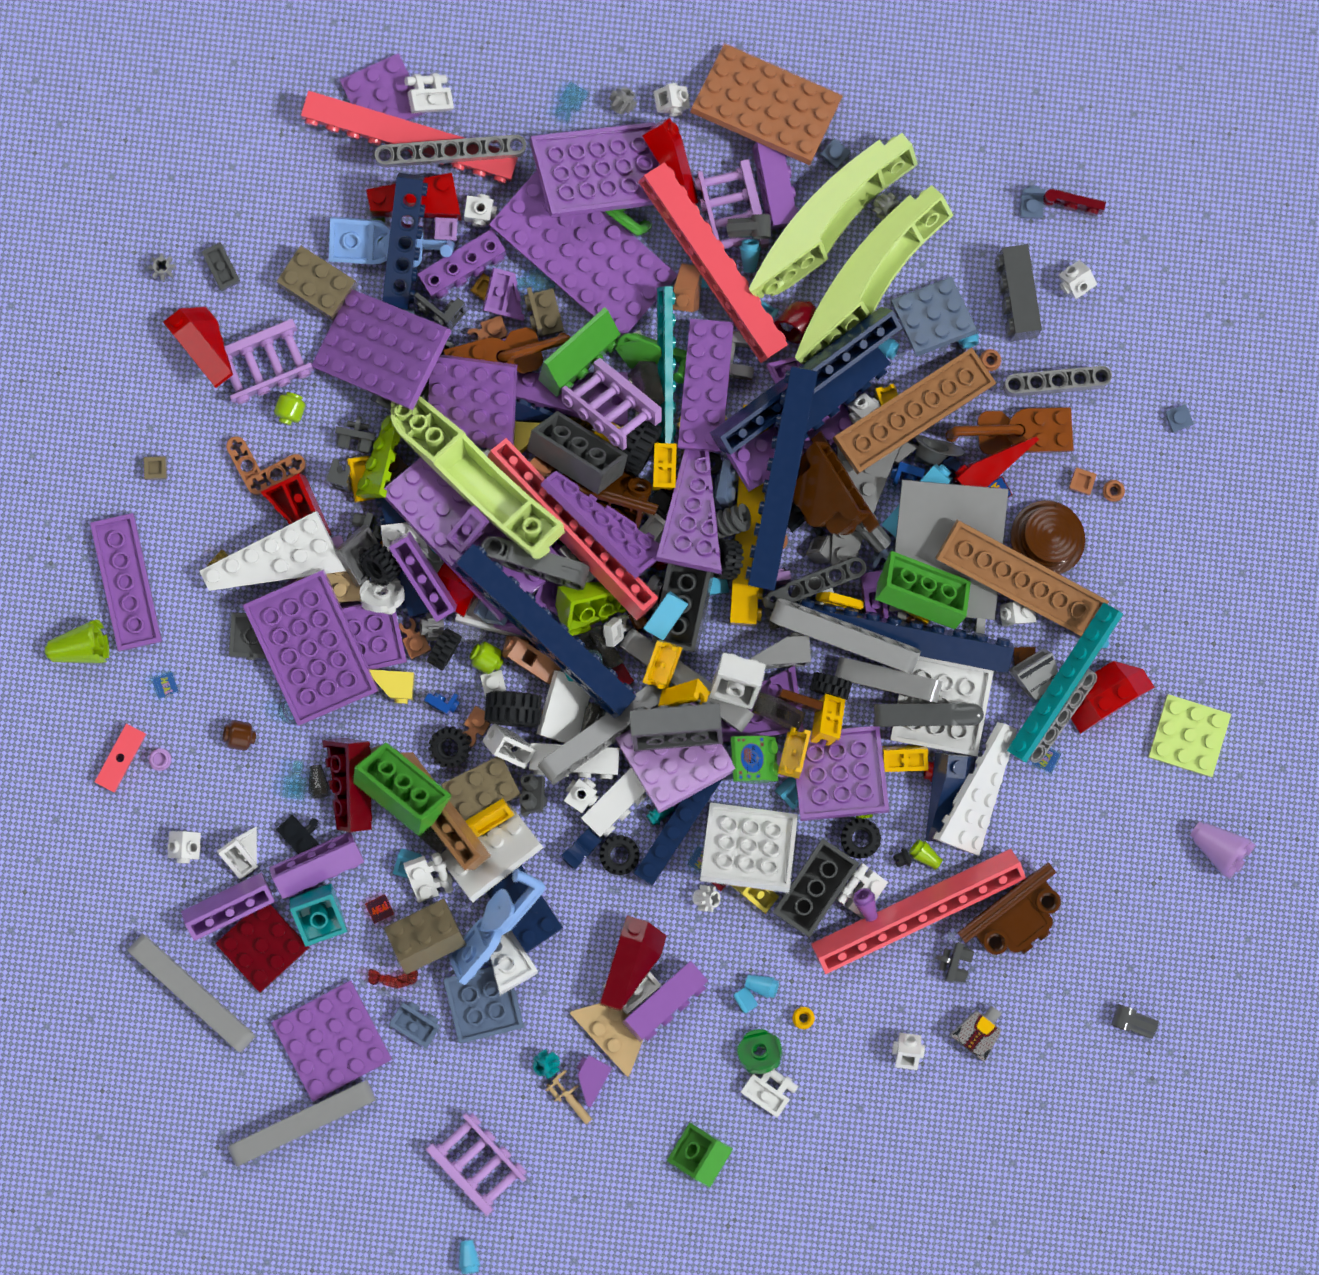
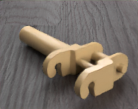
(572, 1101)

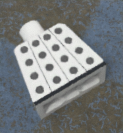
(500, 743)

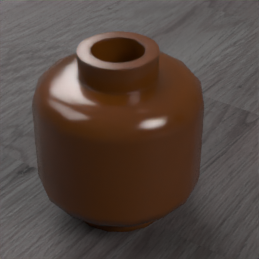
(238, 735)

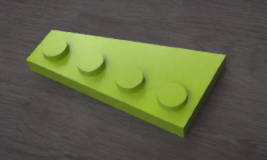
(378, 464)

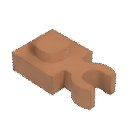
(490, 328)
(414, 643)
(476, 724)

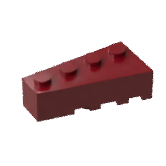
(351, 803)

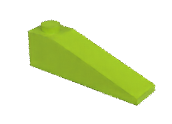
(585, 607)

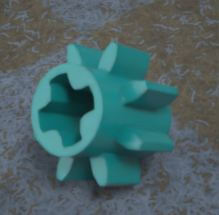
(546, 1064)

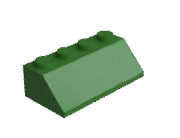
(579, 353)
(923, 590)
(401, 788)

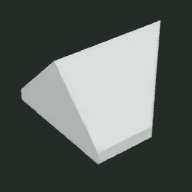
(241, 853)

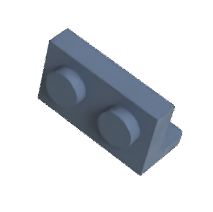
(725, 486)
(415, 1024)

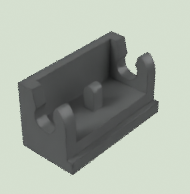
(339, 478)

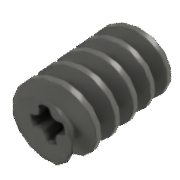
(733, 520)

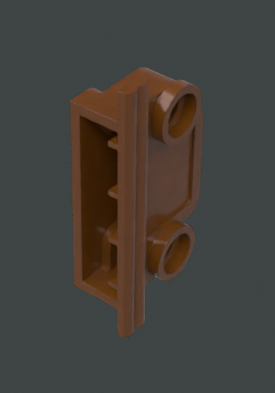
(828, 493)
(625, 495)
(1017, 916)

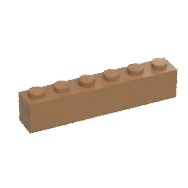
(455, 831)

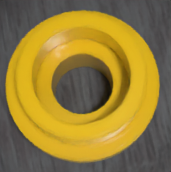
(803, 1025)

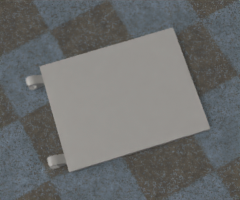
(928, 516)

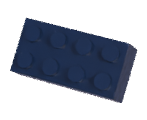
(537, 923)

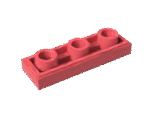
(113, 770)

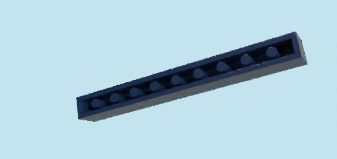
(829, 363)
(783, 477)
(544, 631)
(932, 641)

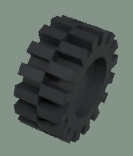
(730, 559)
(380, 565)
(444, 649)
(830, 685)
(437, 750)
(609, 845)
(851, 848)

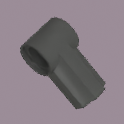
(756, 227)
(876, 539)
(1129, 1020)

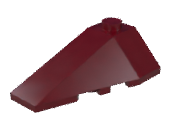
(634, 957)

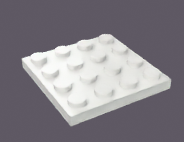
(959, 685)
(749, 847)

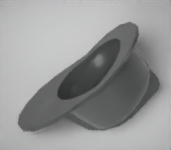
(935, 451)

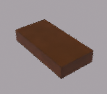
(799, 700)

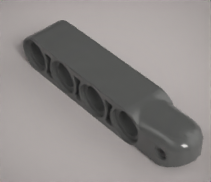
(549, 567)
(822, 574)
(928, 714)

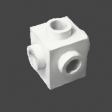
(672, 99)
(478, 203)
(1077, 279)
(861, 407)
(575, 800)
(184, 846)
(908, 1051)

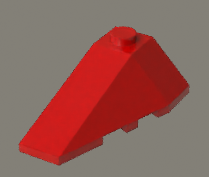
(668, 147)
(201, 338)
(988, 469)

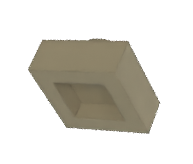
(155, 468)

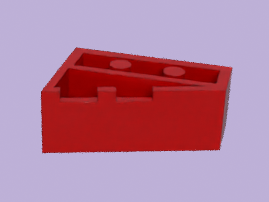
(294, 499)

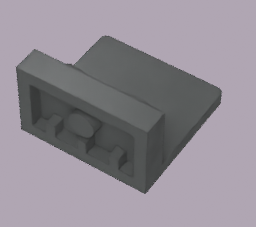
(454, 311)

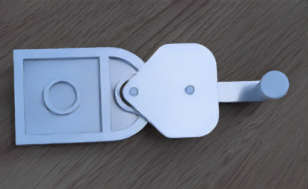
(357, 242)
(498, 919)

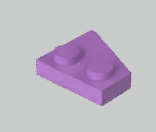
(502, 295)

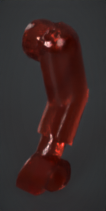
(391, 981)

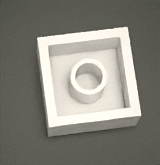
(737, 680)

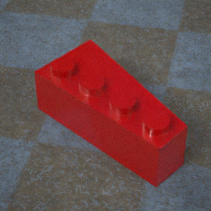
(439, 202)

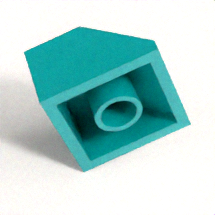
(318, 914)

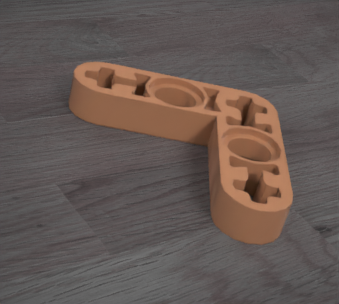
(256, 473)

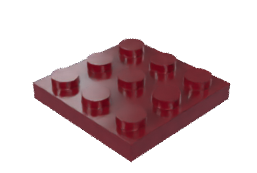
(262, 946)

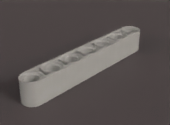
(440, 156)
(845, 635)
(642, 650)
(595, 738)
(191, 993)
(301, 1123)

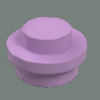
(160, 759)

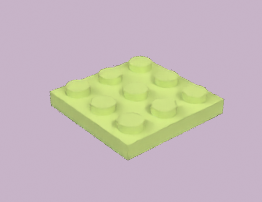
(1189, 735)

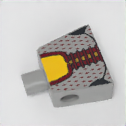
(978, 1033)

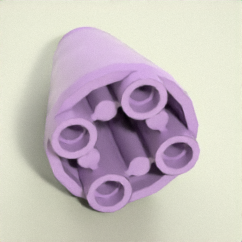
(1222, 847)

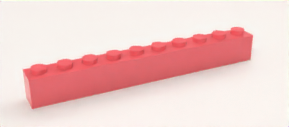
(393, 130)
(713, 262)
(630, 592)
(918, 911)

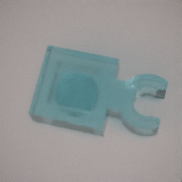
(572, 98)

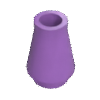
(865, 902)

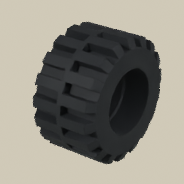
(640, 446)
(512, 708)

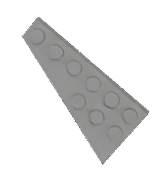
(870, 485)

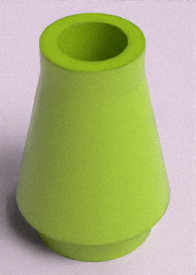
(925, 854)

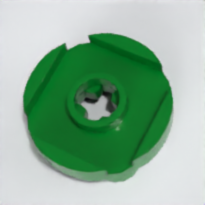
(769, 1059)

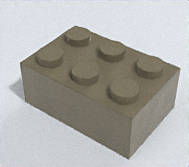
(316, 282)
(481, 787)
(424, 936)

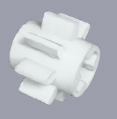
(706, 898)

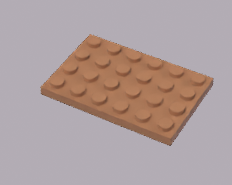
(766, 104)

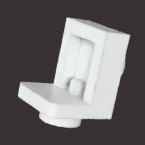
(1015, 613)

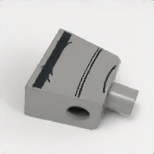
(1035, 673)

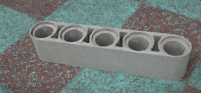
(1067, 377)
(888, 679)
(1065, 714)

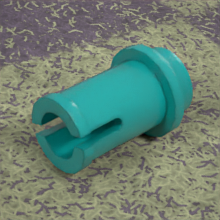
(655, 817)

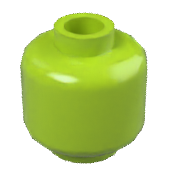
(289, 408)
(486, 657)

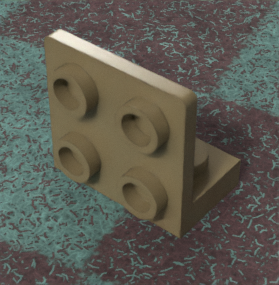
(545, 312)

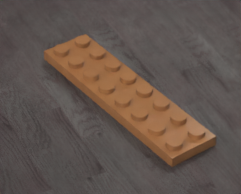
(914, 411)
(1019, 578)

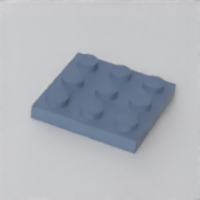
(934, 316)
(479, 1008)

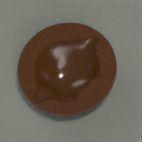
(1049, 535)

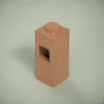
(530, 659)

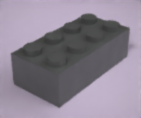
(1019, 293)
(577, 452)
(693, 588)
(676, 726)
(815, 888)

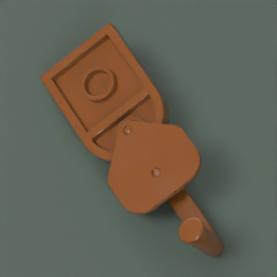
(519, 349)
(999, 431)

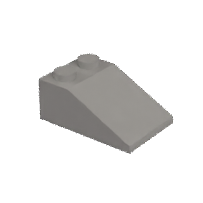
(786, 653)

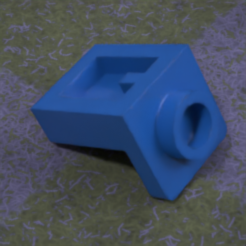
(911, 472)
(438, 702)

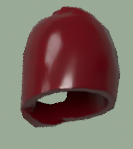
(799, 316)

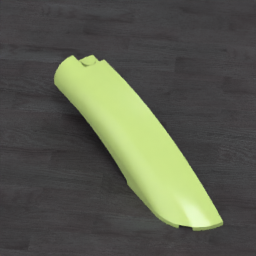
(828, 213)
(872, 269)
(476, 477)

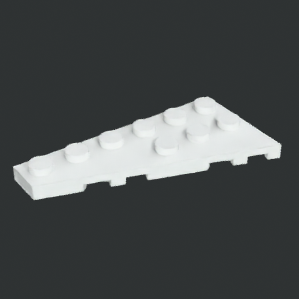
(283, 555)
(975, 801)

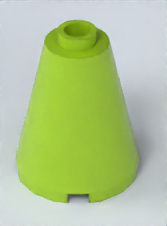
(80, 645)

